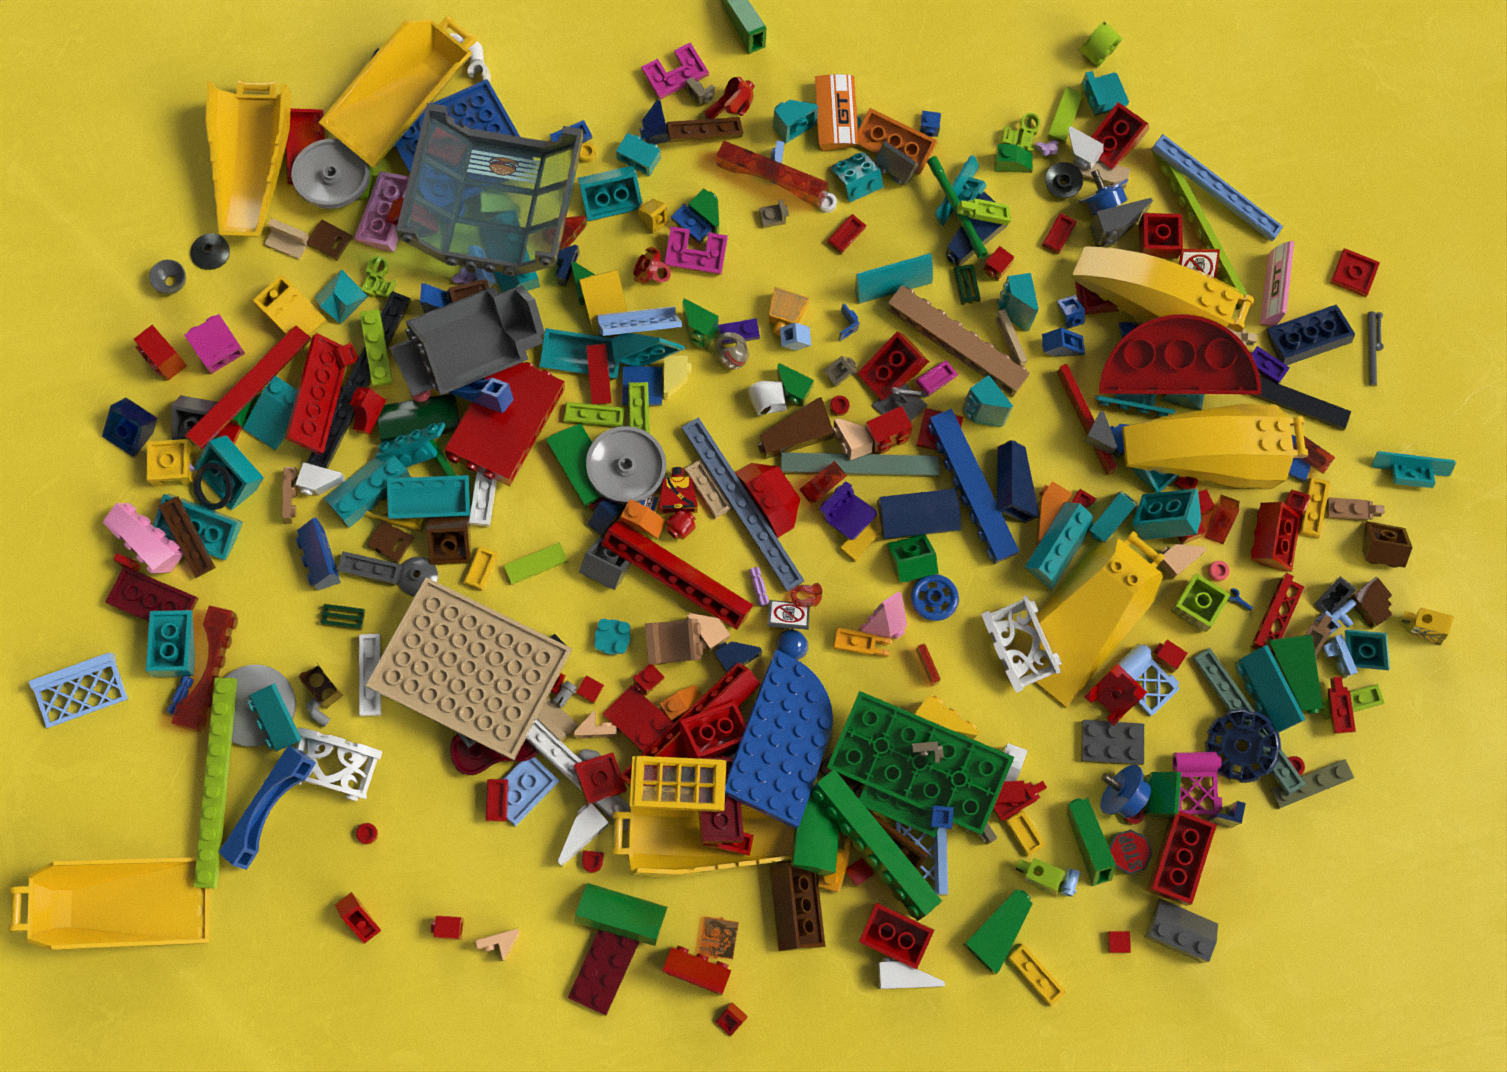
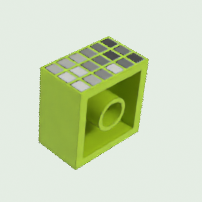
(1200, 602)

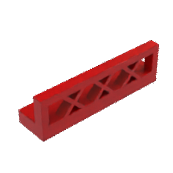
(1273, 610)

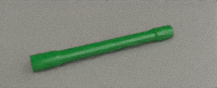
(939, 173)

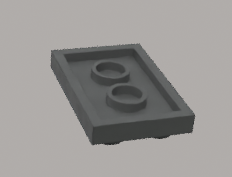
(1112, 744)

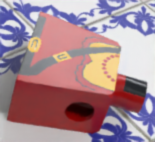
(678, 493)

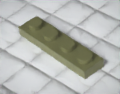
(1315, 783)

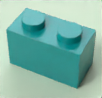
(638, 153)

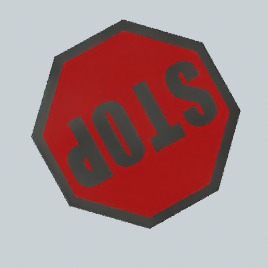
(1130, 851)

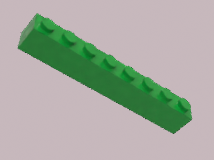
(875, 845)

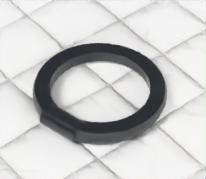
(198, 490)

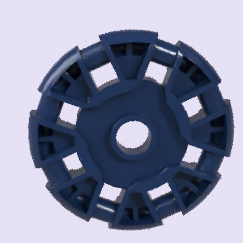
(1255, 741)

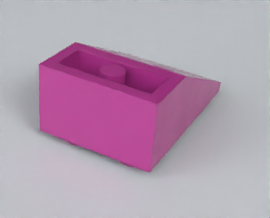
(214, 343)

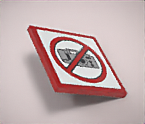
(1201, 259)

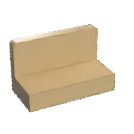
(286, 239)
(556, 720)

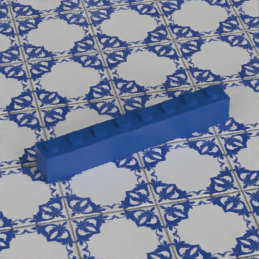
(972, 486)

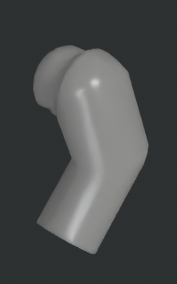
(315, 714)
(587, 754)

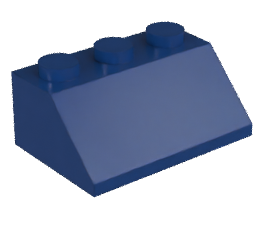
(317, 555)

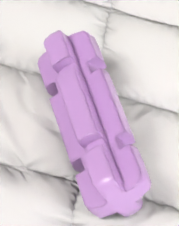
(759, 586)

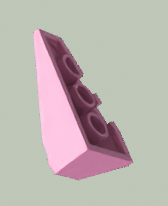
(888, 619)

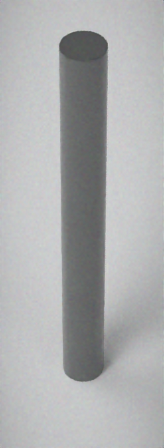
(1372, 358)

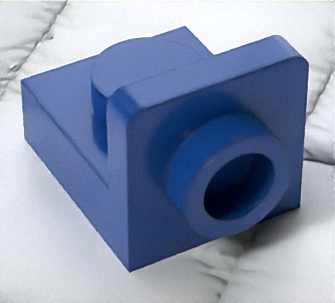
(930, 123)
(1072, 311)

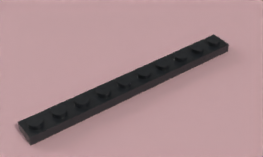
(360, 377)

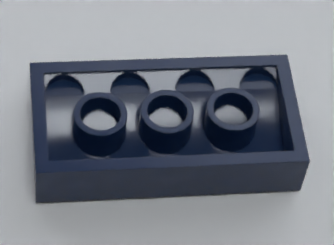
(1310, 335)

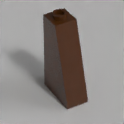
(801, 429)

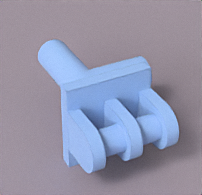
(1339, 614)

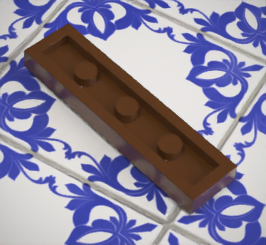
(704, 129)
(187, 537)
(911, 850)

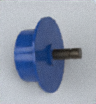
(1105, 196)
(1125, 792)

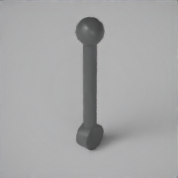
(1379, 346)

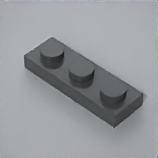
(369, 568)

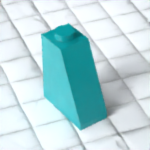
(1112, 517)

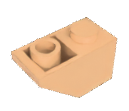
(852, 438)
(712, 631)

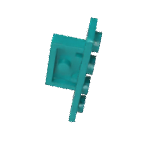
(965, 188)
(1143, 401)
(412, 447)
(1413, 469)

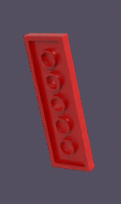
(316, 396)

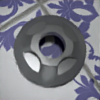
(166, 269)

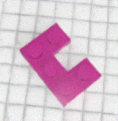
(673, 81)
(705, 261)

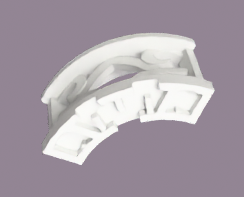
(1016, 670)
(313, 739)

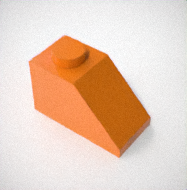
(642, 519)
(680, 702)

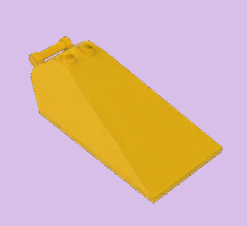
(397, 86)
(1093, 613)
(113, 904)

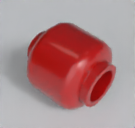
(681, 524)

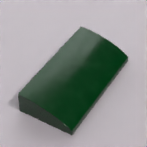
(410, 415)

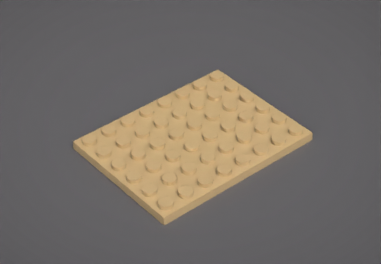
(469, 668)

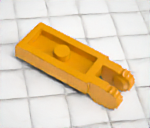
(860, 642)
(834, 881)

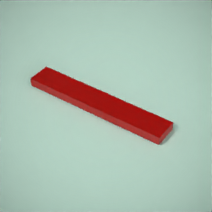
(1083, 414)

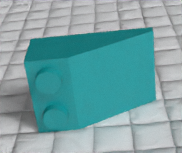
(641, 349)
(272, 413)
(170, 644)

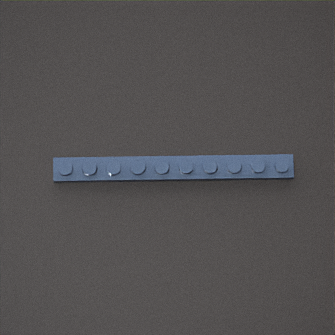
(743, 504)

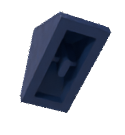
(605, 516)

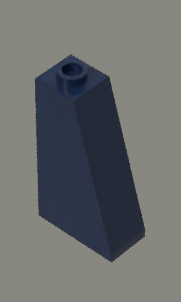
(960, 248)
(1014, 483)

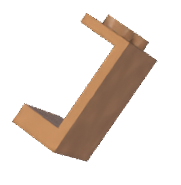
(673, 641)

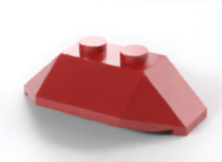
(771, 495)

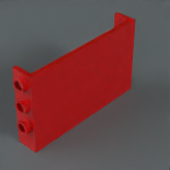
(501, 441)

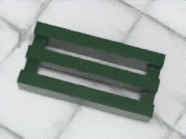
(969, 299)
(326, 613)

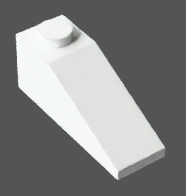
(584, 829)
(899, 975)

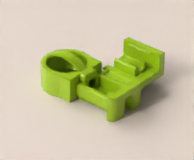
(1023, 136)
(378, 284)

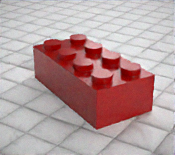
(1181, 858)

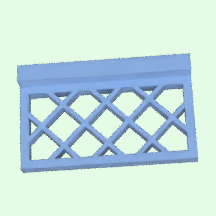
(638, 321)
(74, 672)
(940, 857)

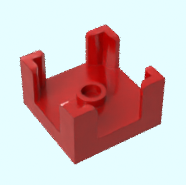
(1117, 693)

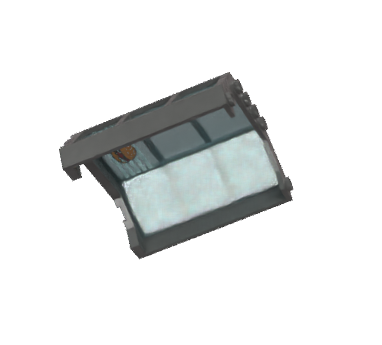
(488, 196)

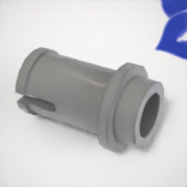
(565, 692)

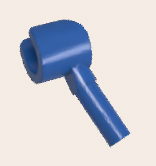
(1239, 600)

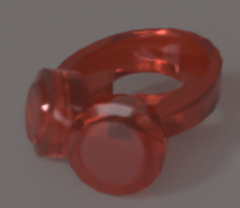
(815, 589)

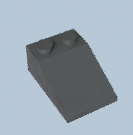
(1115, 222)

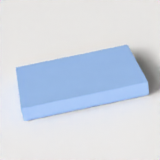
(527, 787)

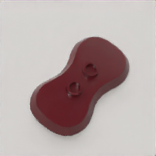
(479, 757)

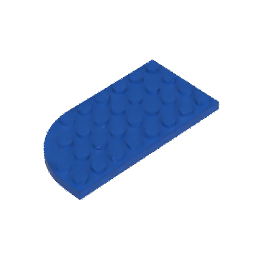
(782, 742)

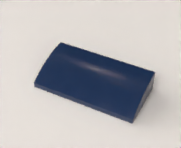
(919, 513)

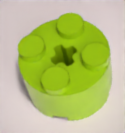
(1100, 44)

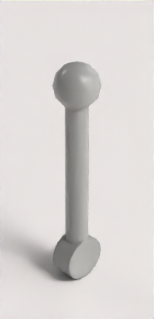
(896, 391)

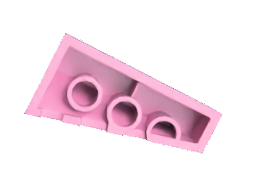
(143, 538)

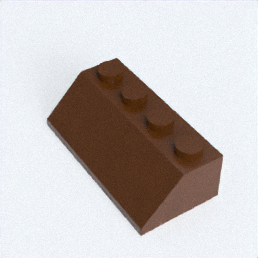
(796, 908)

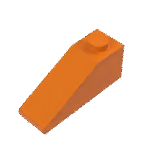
(1049, 506)

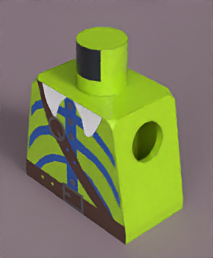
(1049, 880)

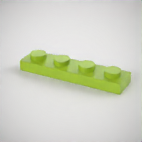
(376, 348)

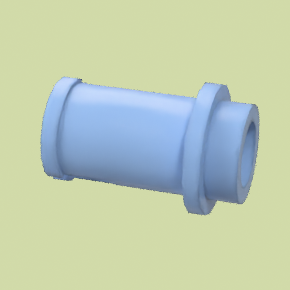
(1070, 882)

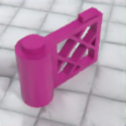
(1198, 765)

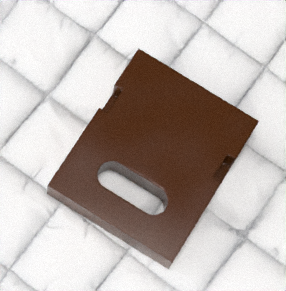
(326, 236)
(386, 538)

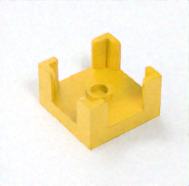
(169, 461)

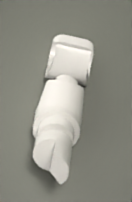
(476, 60)

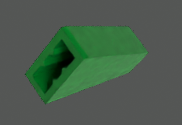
(747, 24)
(1300, 668)
(1091, 841)
(997, 934)

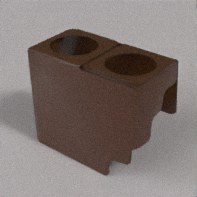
(1373, 602)
(305, 676)

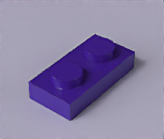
(747, 329)
(1269, 365)

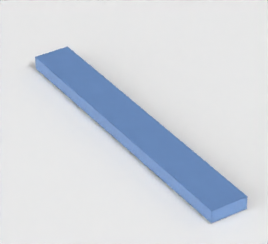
(1217, 187)

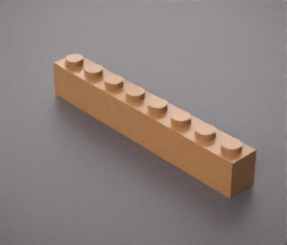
(957, 340)

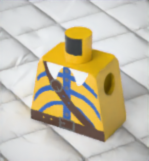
(1429, 624)

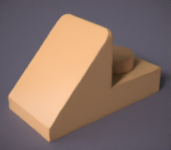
(589, 729)
(504, 940)

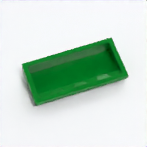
(571, 451)
(816, 840)
(620, 914)

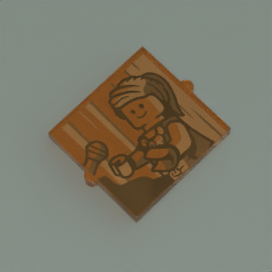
(718, 938)

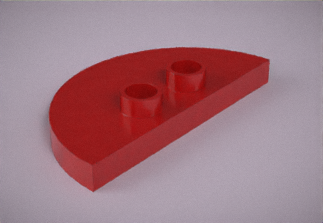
(1180, 358)

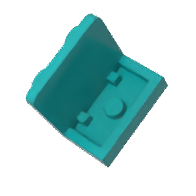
(1103, 92)
(858, 175)

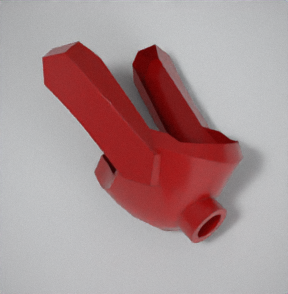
(737, 97)

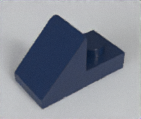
(564, 261)

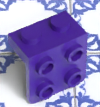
(847, 512)

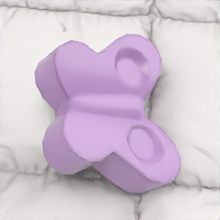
(1047, 149)
(464, 277)

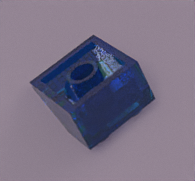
(129, 426)

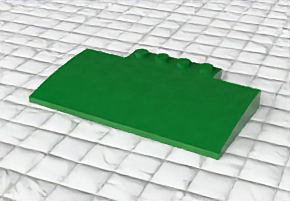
(904, 786)

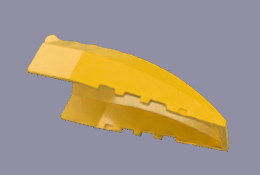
(246, 152)
(1158, 288)
(1221, 444)
(670, 842)

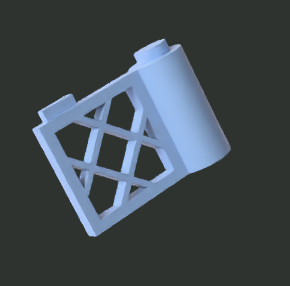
(1136, 664)

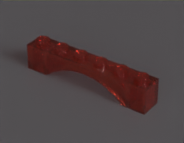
(797, 182)
(192, 710)

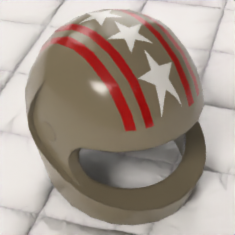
(732, 357)

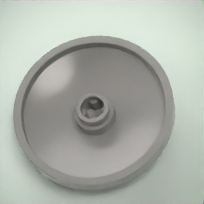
(329, 174)
(625, 465)
(250, 680)

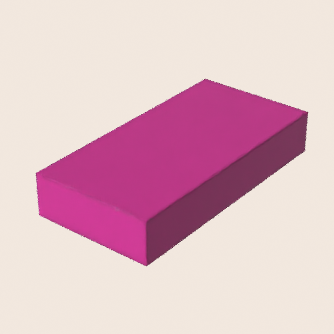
(936, 378)

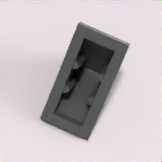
(1101, 435)
(1335, 595)

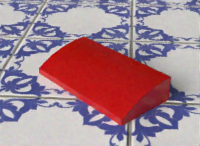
(303, 131)

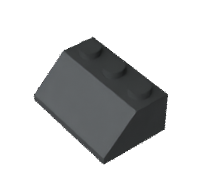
(1182, 931)

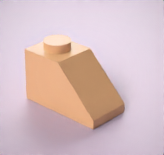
(1179, 558)

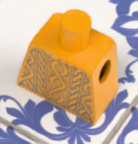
(786, 308)

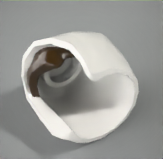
(767, 397)

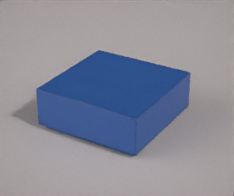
(942, 816)

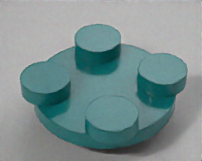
(612, 636)

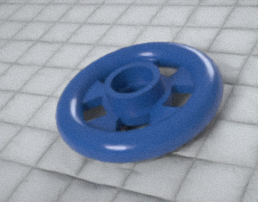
(922, 586)

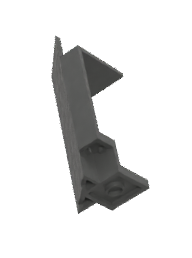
(468, 340)

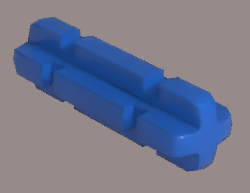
(180, 693)

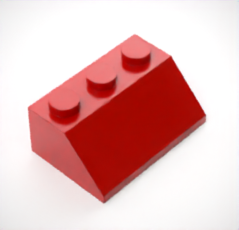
(1275, 536)
(712, 732)
(896, 935)
(697, 970)

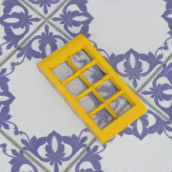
(678, 783)

